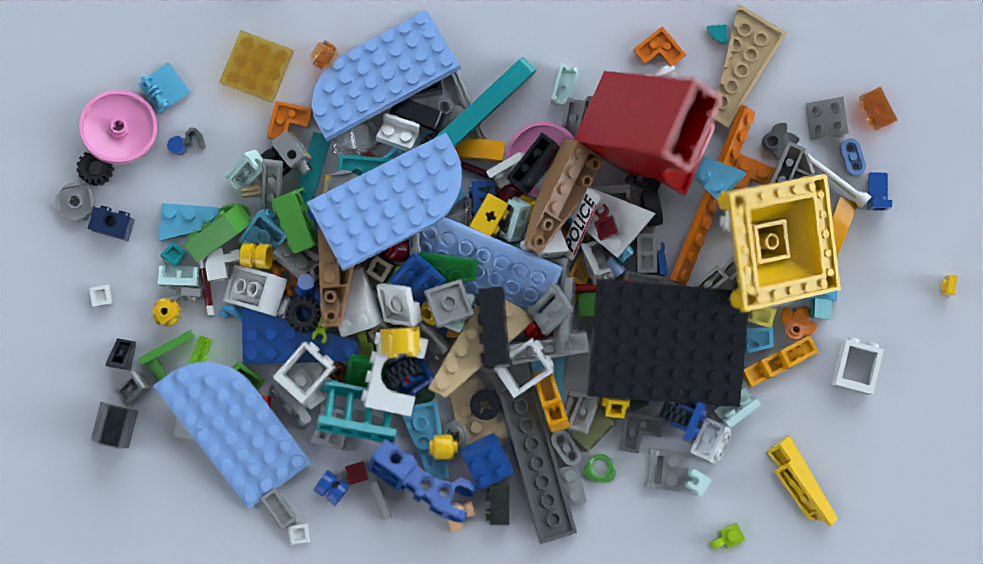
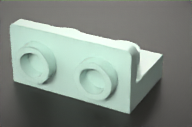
(732, 415)

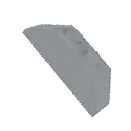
(792, 164)

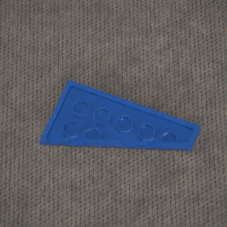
(274, 341)

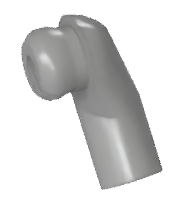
(283, 306)

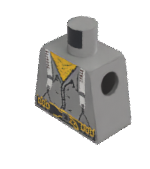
(293, 152)

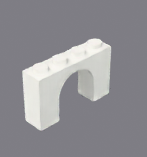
(380, 397)

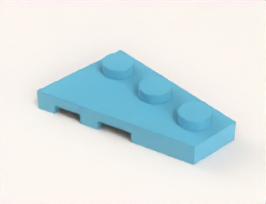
(717, 176)
(184, 219)

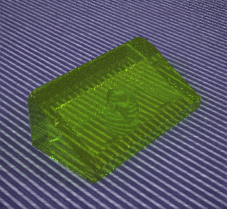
(200, 350)

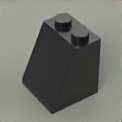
(114, 425)

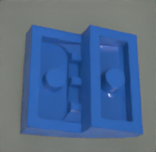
(418, 276)

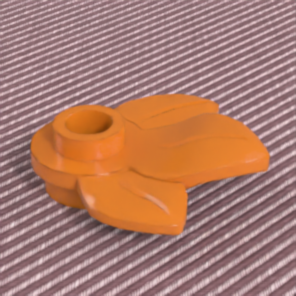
(800, 320)

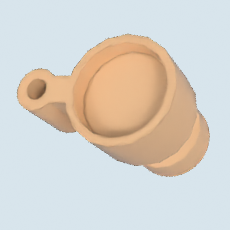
(467, 506)

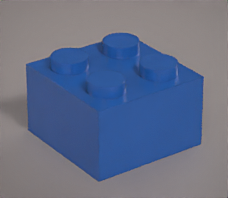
(486, 461)

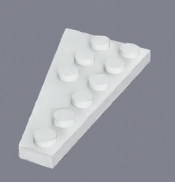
(628, 218)

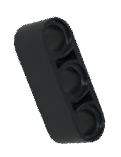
(421, 114)

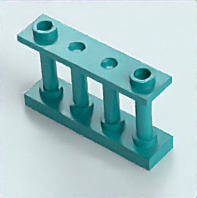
(346, 426)

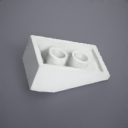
(255, 290)
(361, 306)

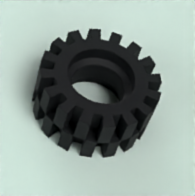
(83, 171)
(292, 310)

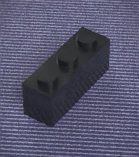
(533, 164)

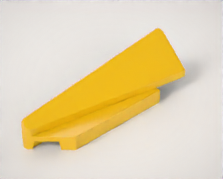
(801, 482)

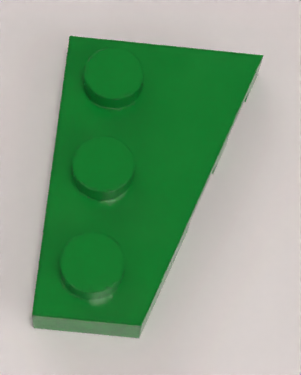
(452, 267)

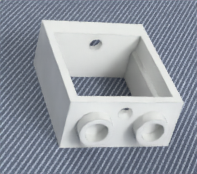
(509, 381)
(838, 381)
(292, 387)

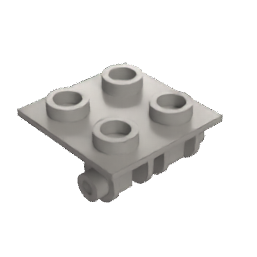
(827, 118)

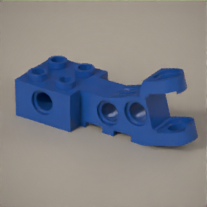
(401, 472)

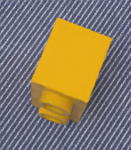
(490, 205)

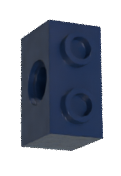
(99, 223)

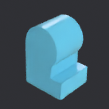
(627, 254)

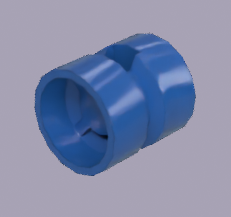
(331, 488)

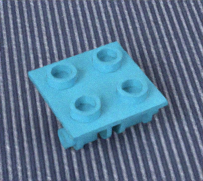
(163, 88)

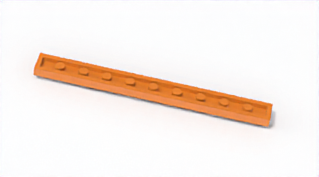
(709, 204)

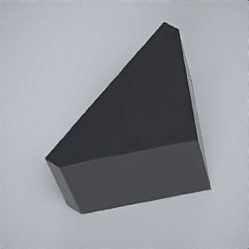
(122, 354)

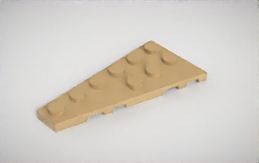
(748, 53)
(465, 354)
(461, 406)

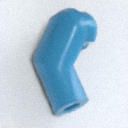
(233, 310)

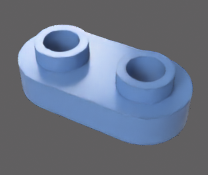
(854, 157)

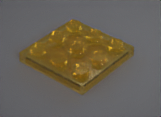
(256, 66)

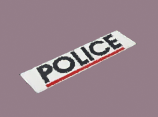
(581, 222)

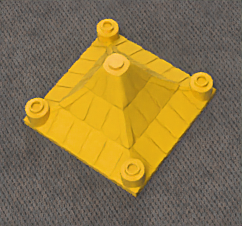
(782, 242)

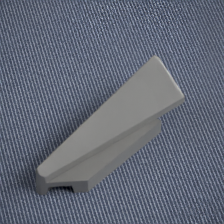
(720, 278)
(563, 332)

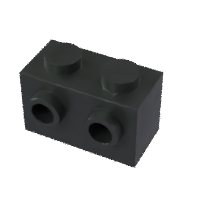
(499, 504)

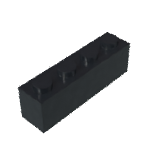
(494, 327)

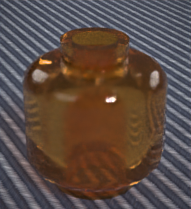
(324, 54)

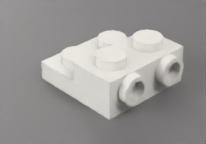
(398, 305)
(306, 378)

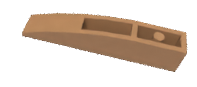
(561, 192)
(333, 284)

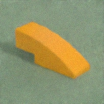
(481, 150)
(552, 402)

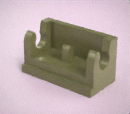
(599, 428)

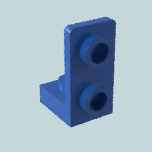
(878, 191)

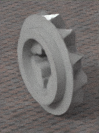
(454, 427)

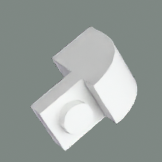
(218, 264)

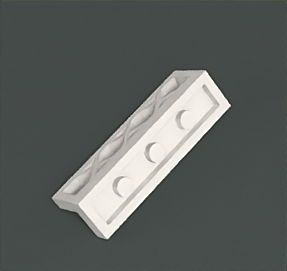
(579, 344)

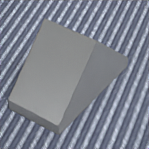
(132, 387)

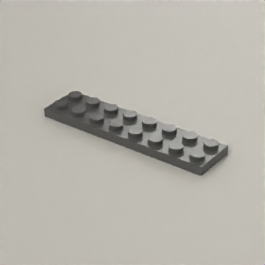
(537, 465)

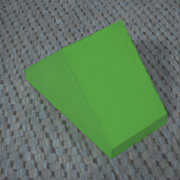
(252, 376)

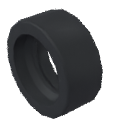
(651, 202)

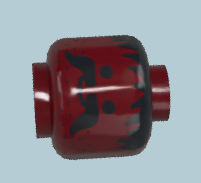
(508, 192)
(397, 252)

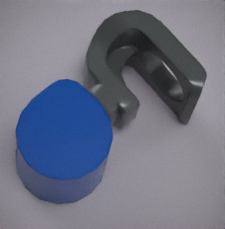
(178, 145)
(306, 281)

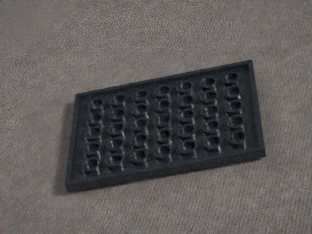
(666, 344)

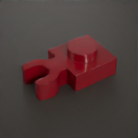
(606, 225)

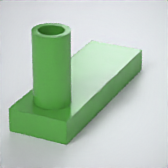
(151, 357)

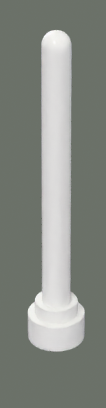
(860, 197)

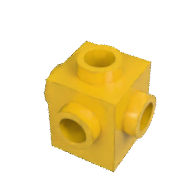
(173, 312)
(615, 407)

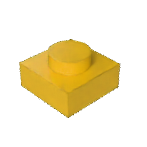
(948, 285)

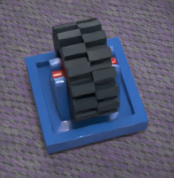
(409, 375)
(684, 418)

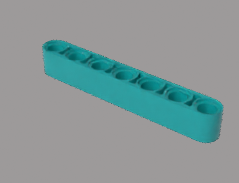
(488, 101)

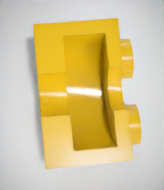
(400, 341)

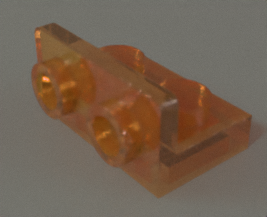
(877, 108)

